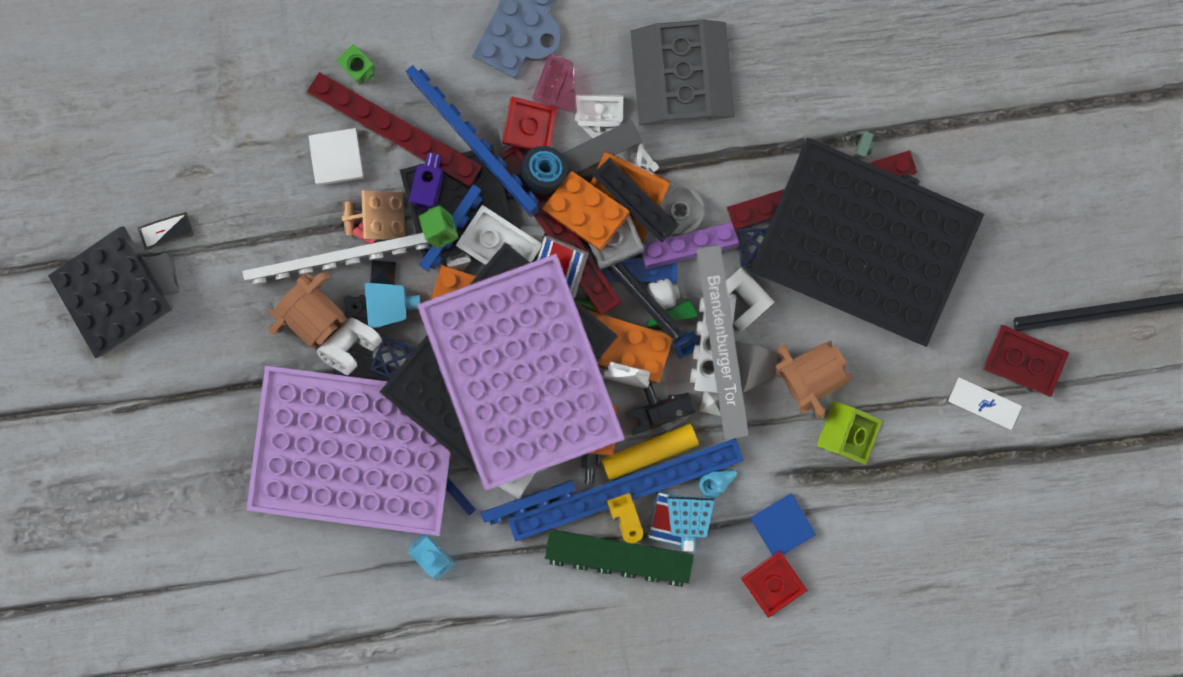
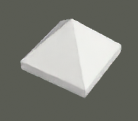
(459, 261)
(710, 404)

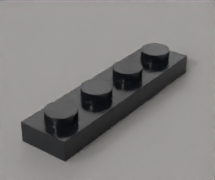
(635, 199)

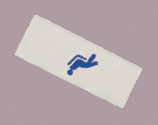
(985, 403)

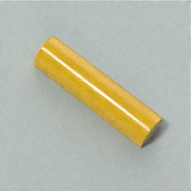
(650, 451)

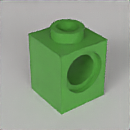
(352, 55)
(438, 227)

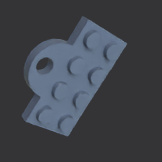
(517, 35)

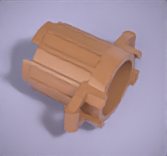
(308, 311)
(813, 375)

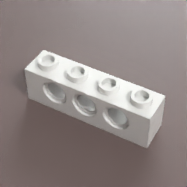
(704, 379)

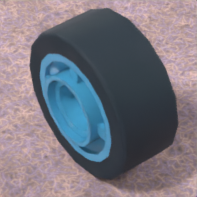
(545, 158)

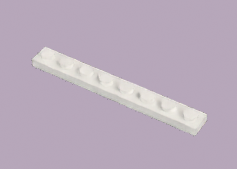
(329, 260)

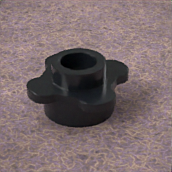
(350, 302)

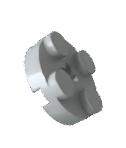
(694, 212)

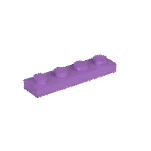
(684, 246)

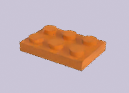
(586, 211)

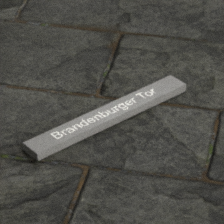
(722, 341)

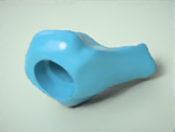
(716, 482)

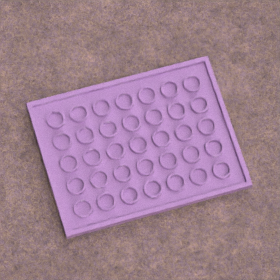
(520, 372)
(344, 455)

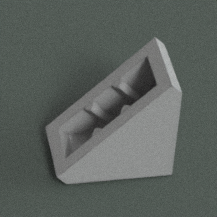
(754, 364)

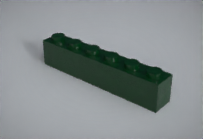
(619, 556)

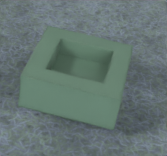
(865, 145)

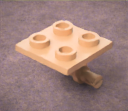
(381, 215)

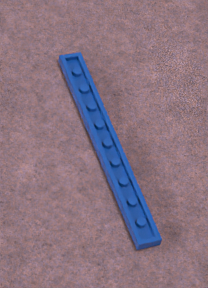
(637, 485)

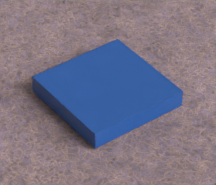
(783, 525)

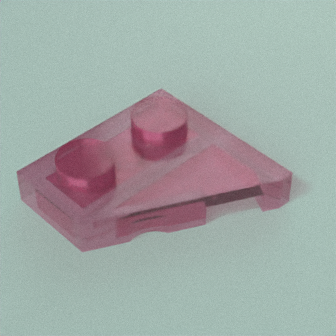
(557, 84)

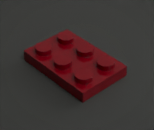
(1025, 360)

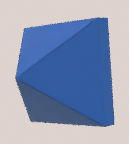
(686, 344)

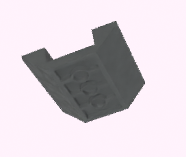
(682, 71)

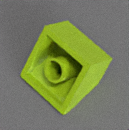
(849, 432)

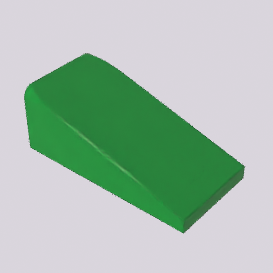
(680, 313)

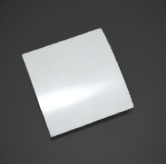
(336, 157)

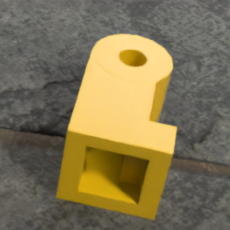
(629, 524)

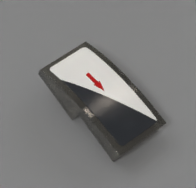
(165, 231)

